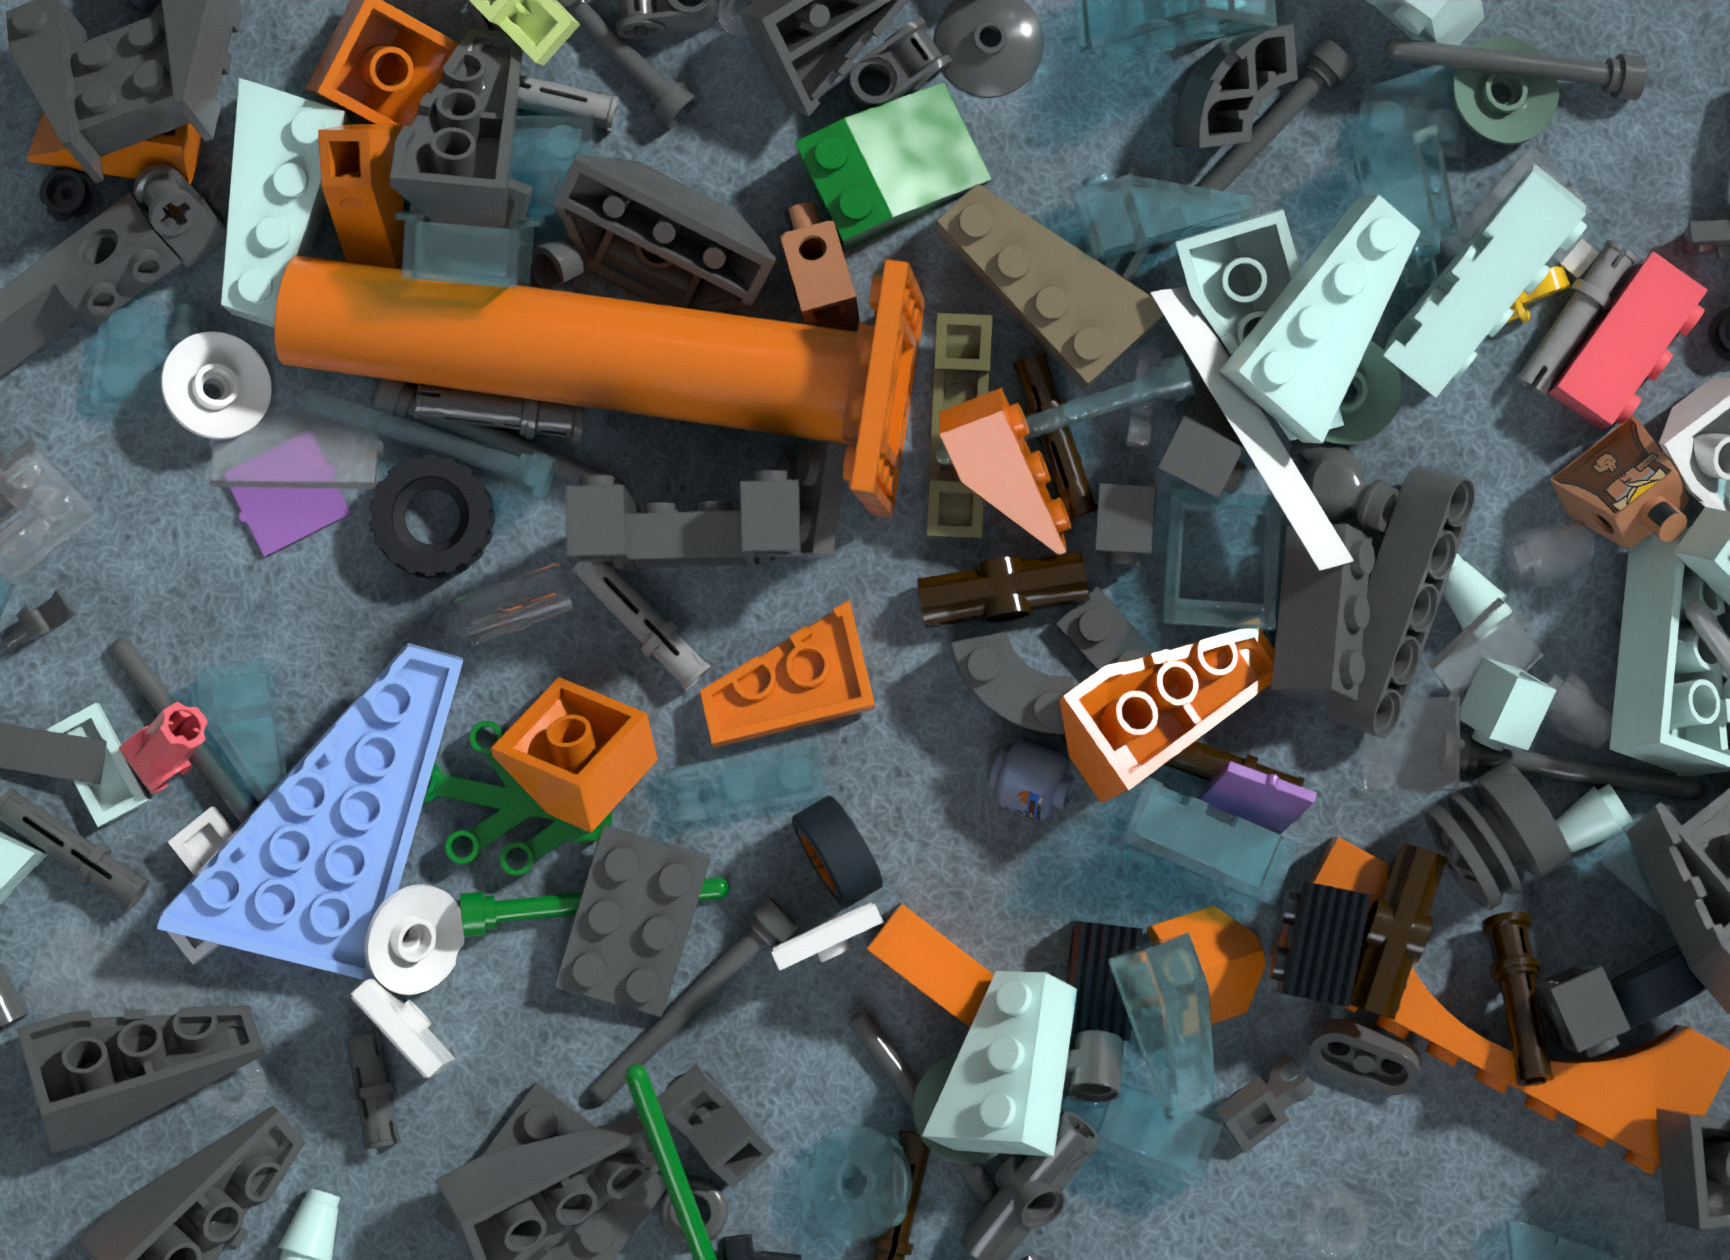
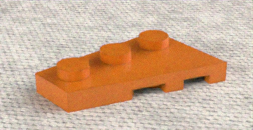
(797, 684)

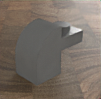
(714, 1125)

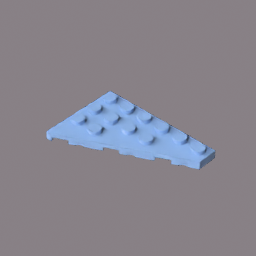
(332, 833)

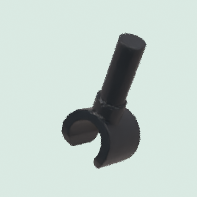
(741, 1248)

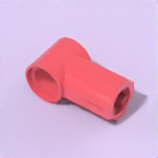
(165, 745)

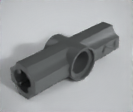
(1030, 1191)

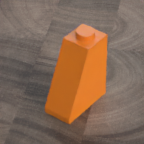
(932, 963)

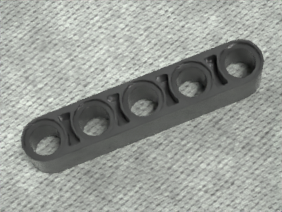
(1406, 594)

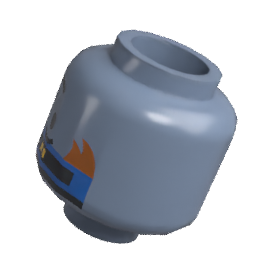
(1031, 780)

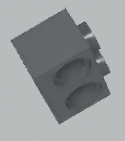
(1582, 1009)

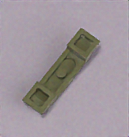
(959, 376)

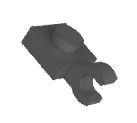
(1259, 1107)

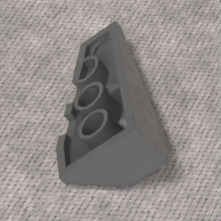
(462, 140)
(117, 1070)

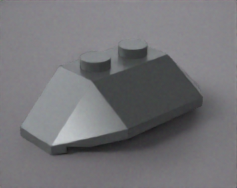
(661, 236)

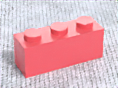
(1630, 343)

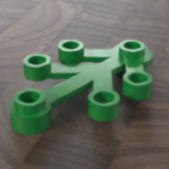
(515, 808)

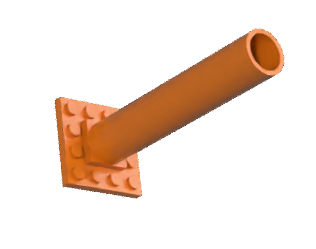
(623, 355)

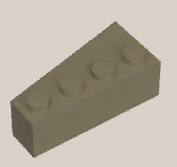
(1055, 290)

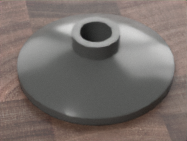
(990, 69)

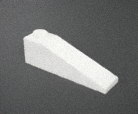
(1699, 442)

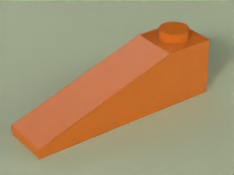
(1151, 708)

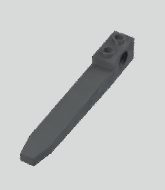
(83, 279)

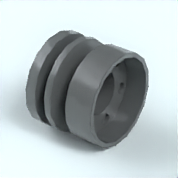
(1503, 831)

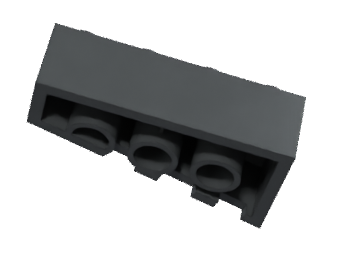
(1695, 1168)

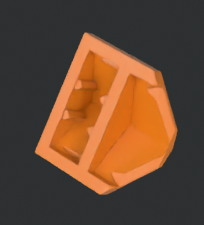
(1228, 955)

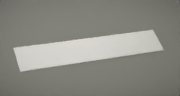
(1253, 430)

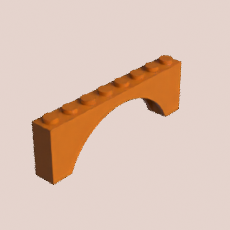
(1605, 1095)

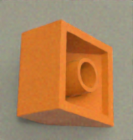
(380, 63)
(577, 752)

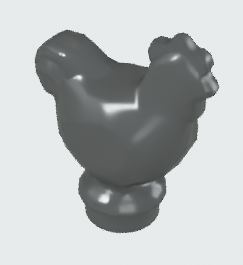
(1341, 486)

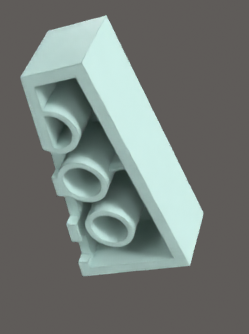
(273, 194)
(1322, 322)

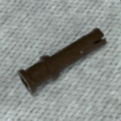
(1516, 974)

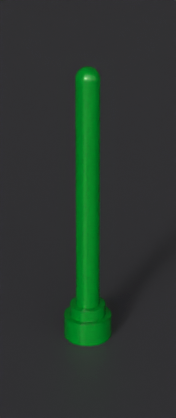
(485, 913)
(669, 1163)

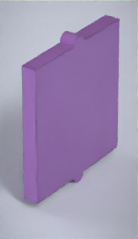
(287, 514)
(1257, 797)

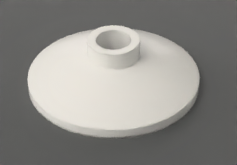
(219, 361)
(429, 949)

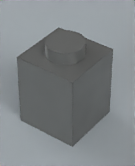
(1125, 523)

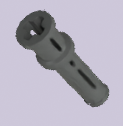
(495, 410)

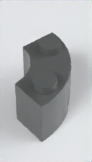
(1230, 86)
(1204, 447)
(1009, 685)

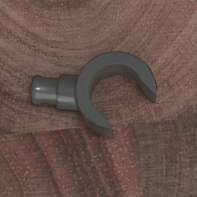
(555, 261)
(39, 621)

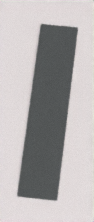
(51, 753)

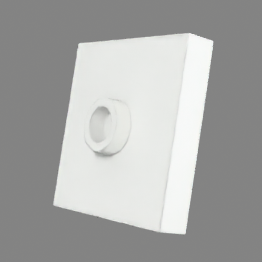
(827, 939)
(404, 1026)

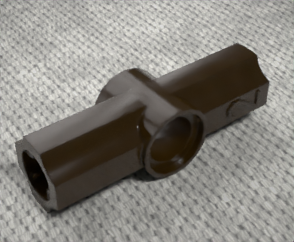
(1003, 589)
(1397, 930)

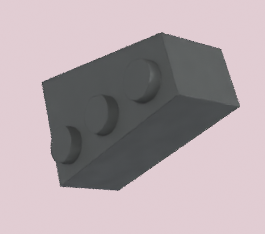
(812, 41)

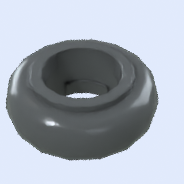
(715, 1200)

